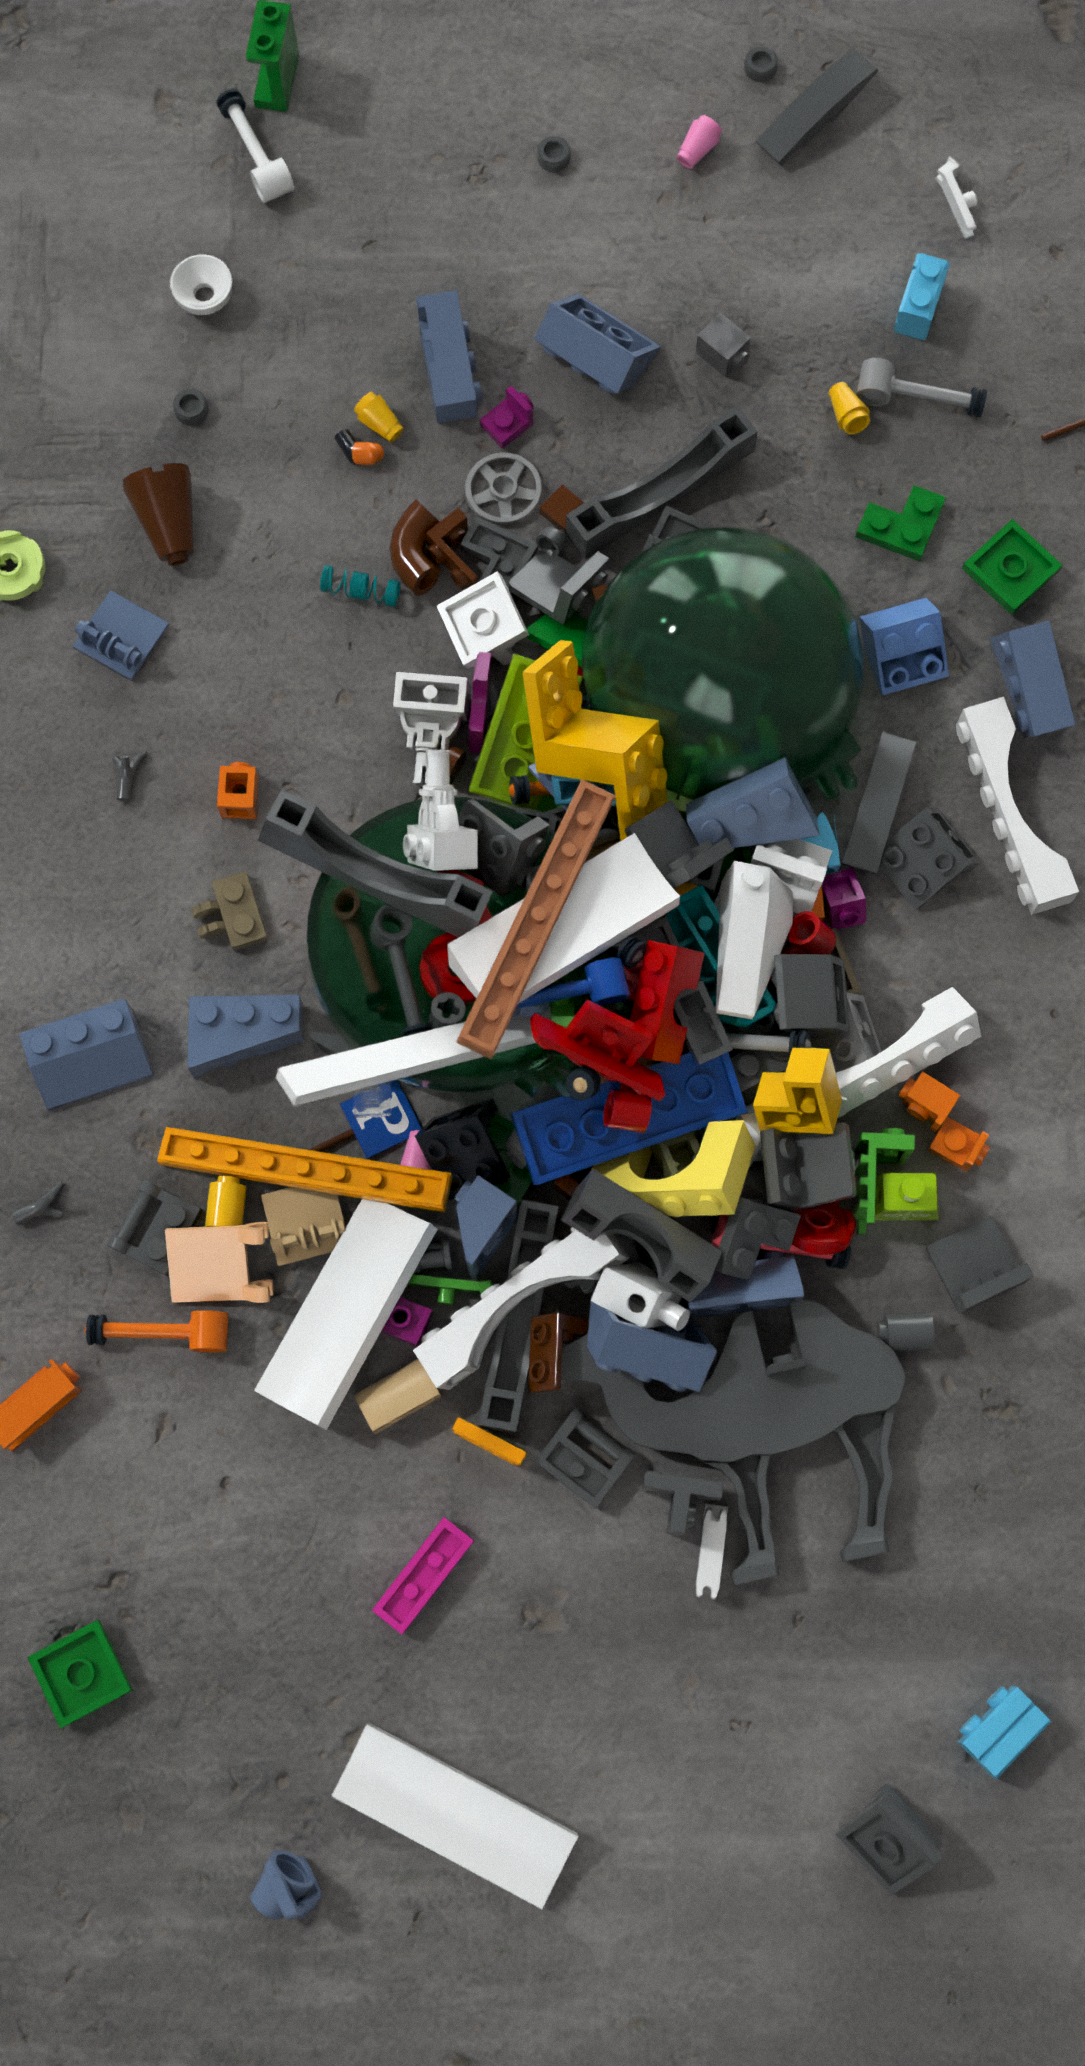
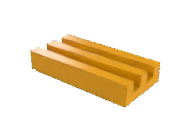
(489, 1442)

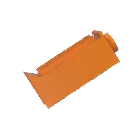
(36, 1403)

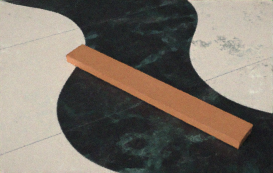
(535, 920)

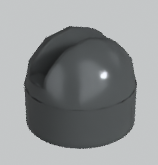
(552, 539)

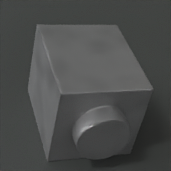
(723, 345)

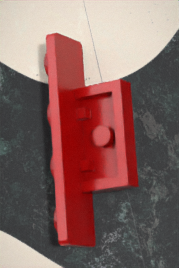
(604, 1044)

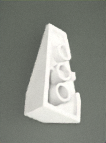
(752, 929)

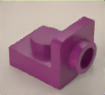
(509, 418)
(844, 899)

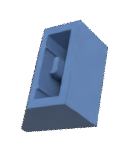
(905, 645)

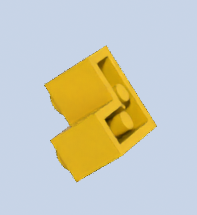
(802, 1097)

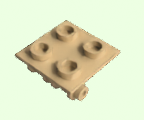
(302, 1223)

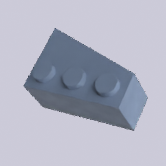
(754, 809)

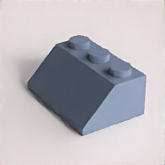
(595, 343)
(86, 1054)
(484, 1222)
(771, 1285)
(656, 1353)

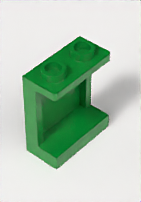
(276, 49)

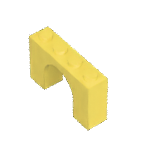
(704, 1187)

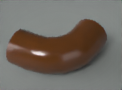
(408, 549)

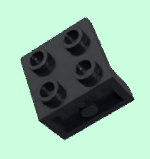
(463, 1146)

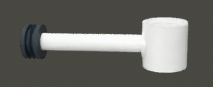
(270, 177)

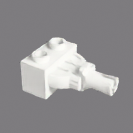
(431, 711)
(437, 838)

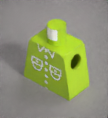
(906, 1197)

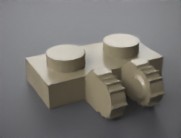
(238, 911)

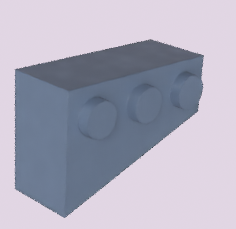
(447, 357)
(1034, 679)
(240, 1027)

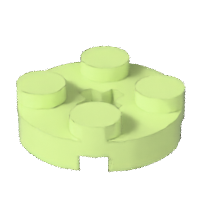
(30, 570)

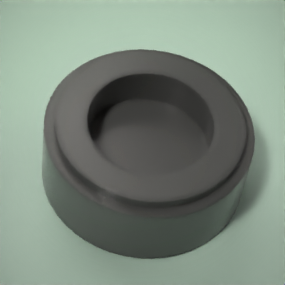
(760, 64)
(553, 154)
(190, 407)

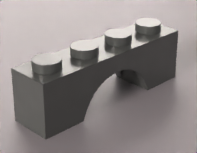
(681, 1257)

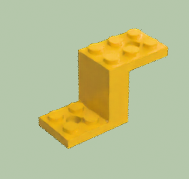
(591, 742)

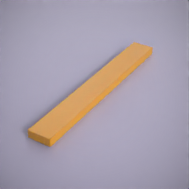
(305, 1169)

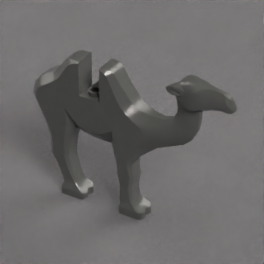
(748, 1412)

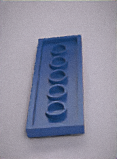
(571, 1133)

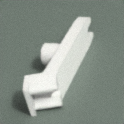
(958, 202)
(711, 1549)

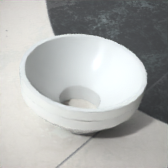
(199, 273)

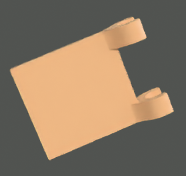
(214, 1263)

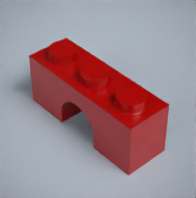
(662, 977)

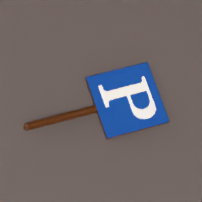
(379, 1132)

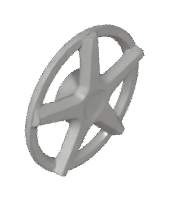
(503, 489)

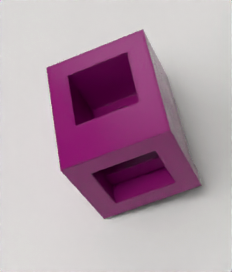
(415, 1325)

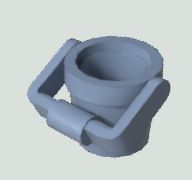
(283, 1884)

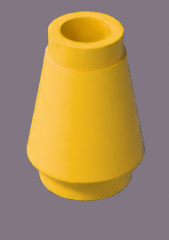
(849, 410)
(378, 416)

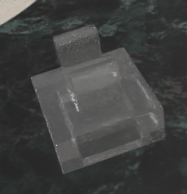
(373, 1101)

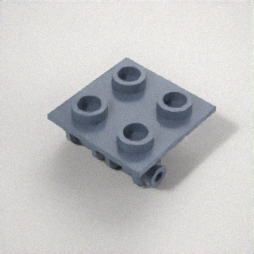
(119, 635)

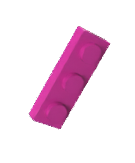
(422, 1575)

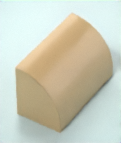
(396, 1396)

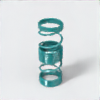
(359, 585)

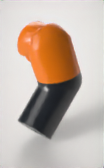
(358, 452)

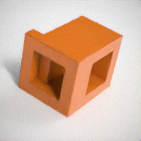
(234, 804)
(928, 1100)

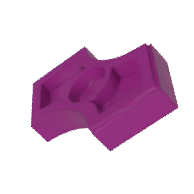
(479, 704)

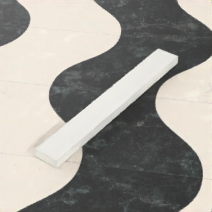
(390, 1061)

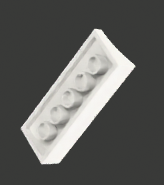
(608, 902)
(345, 1311)
(455, 1815)

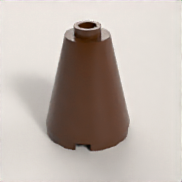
(164, 509)

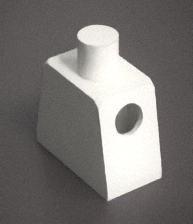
(638, 1297)

